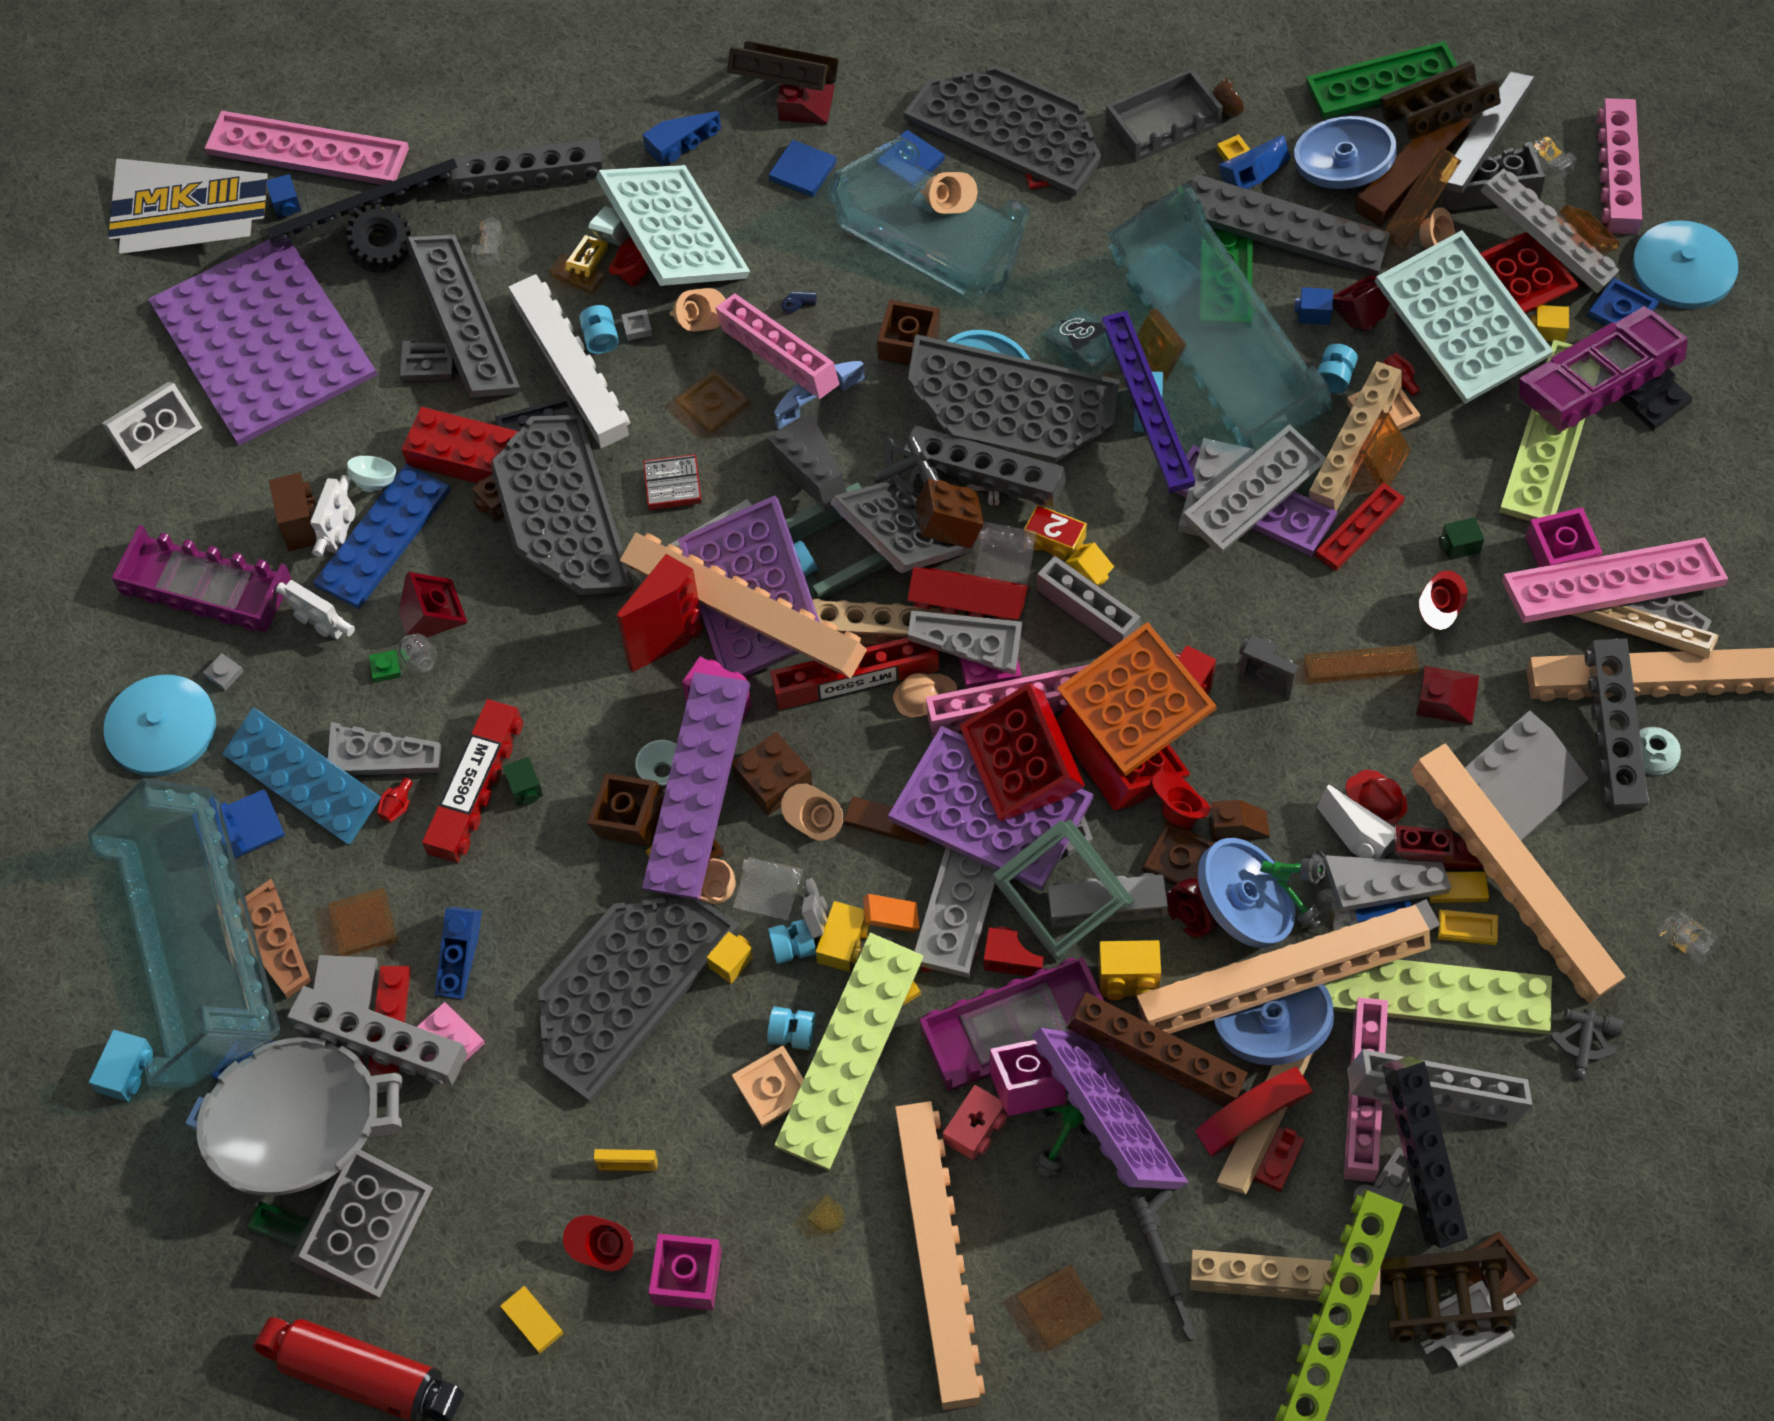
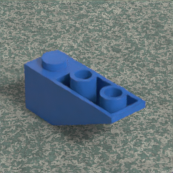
(676, 136)
(1256, 164)
(457, 950)

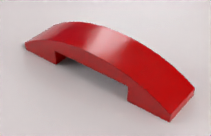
(1252, 1108)

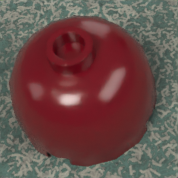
(1188, 905)

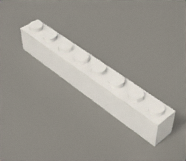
(569, 361)

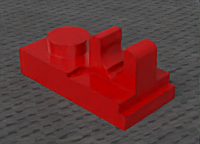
(1279, 1158)

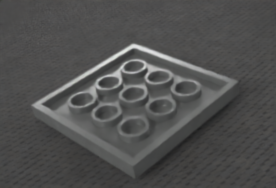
(890, 523)

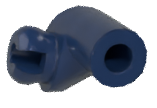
(797, 299)

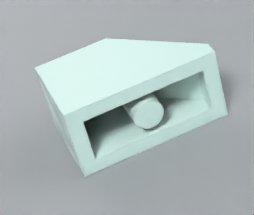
(609, 227)

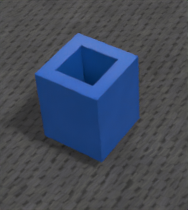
(283, 196)
(1314, 306)

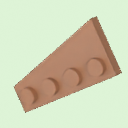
(276, 940)

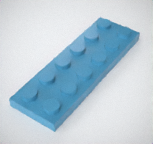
(301, 775)

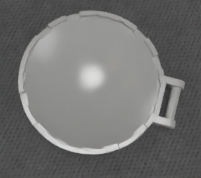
(292, 1116)

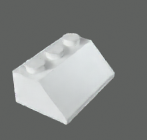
(152, 425)

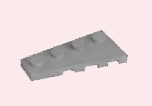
(1213, 464)
(1376, 882)

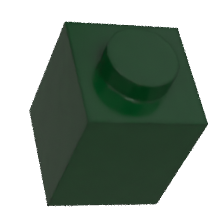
(1461, 538)
(523, 781)

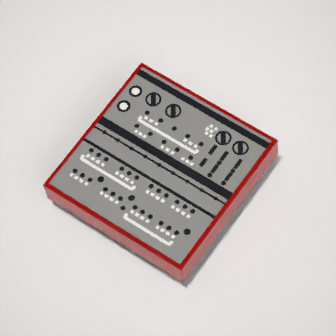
(672, 482)

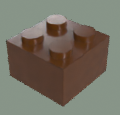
(901, 325)
(294, 510)
(949, 513)
(770, 771)
(626, 809)

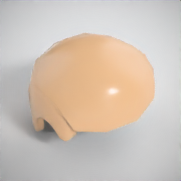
(718, 882)

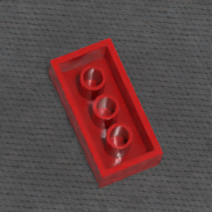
(454, 445)

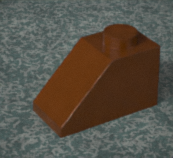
(1237, 820)

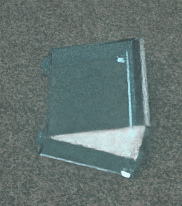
(883, 206)

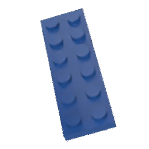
(382, 536)

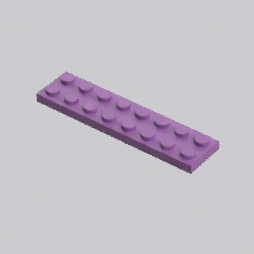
(696, 786)

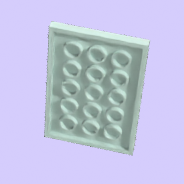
(672, 225)
(1463, 316)

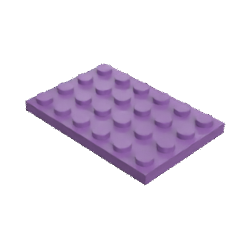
(762, 553)
(951, 807)
(1109, 1110)

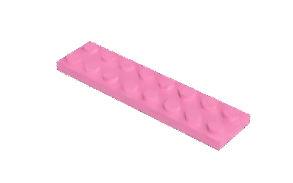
(306, 148)
(1614, 580)

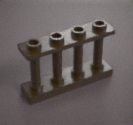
(783, 65)
(1427, 97)
(1459, 1266)

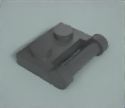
(426, 366)

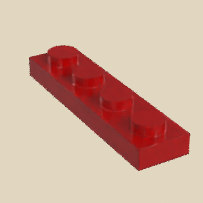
(1359, 526)
(391, 1002)

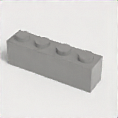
(1086, 601)
(1075, 902)

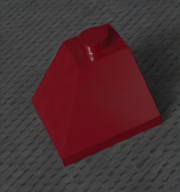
(804, 104)
(1361, 303)
(429, 605)
(1447, 695)

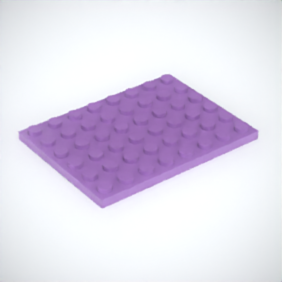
(262, 338)

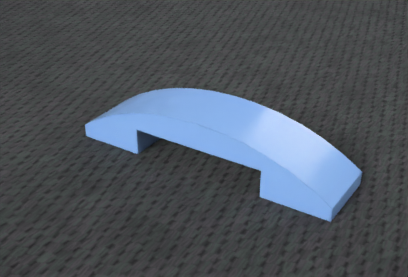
(788, 408)

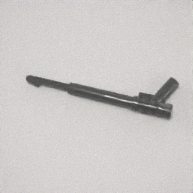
(1149, 1223)

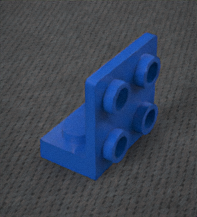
(251, 823)

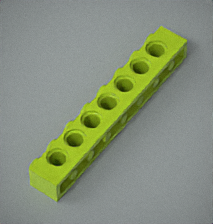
(1385, 1214)

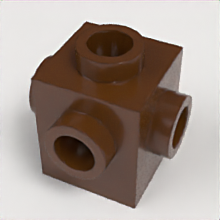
(487, 499)

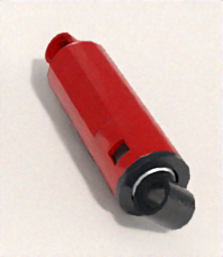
(358, 1370)

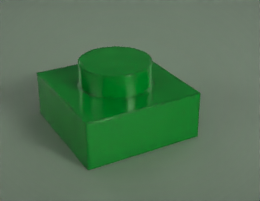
(384, 666)

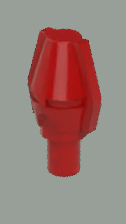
(1407, 378)
(394, 801)

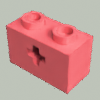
(976, 1107)

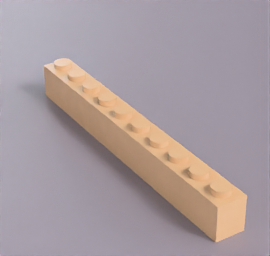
(755, 608)
(1659, 674)
(1517, 874)
(1285, 971)
(937, 1256)

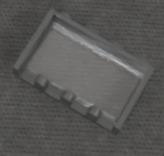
(1164, 114)

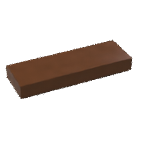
(874, 818)

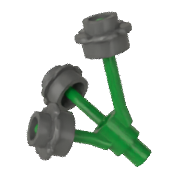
(1311, 870)
(1049, 1161)

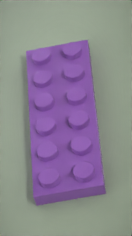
(1294, 522)

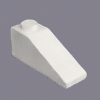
(1356, 826)

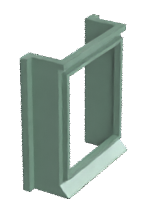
(815, 519)
(1036, 849)

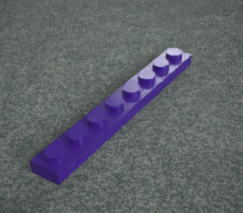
(1148, 402)

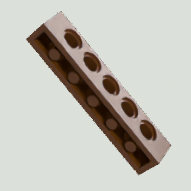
(1156, 1050)

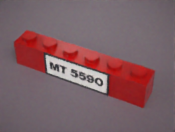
(878, 667)
(472, 781)

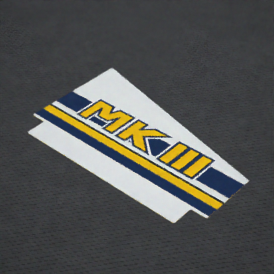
(182, 204)

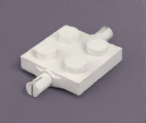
(332, 516)
(314, 610)
(1469, 1348)

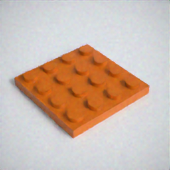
(1136, 698)

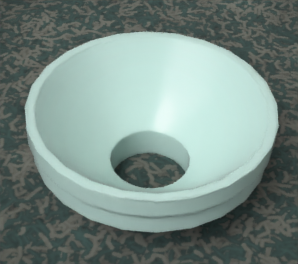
(370, 472)
(653, 755)
(1659, 761)

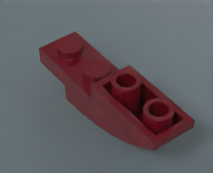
(1435, 846)

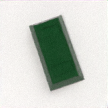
(277, 1224)

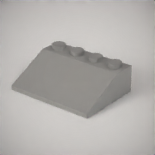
(1527, 774)
(362, 1224)

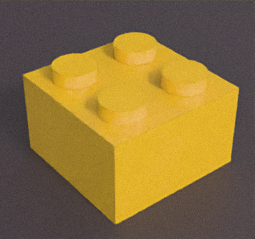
(1128, 968)

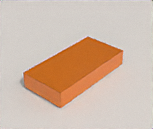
(891, 913)

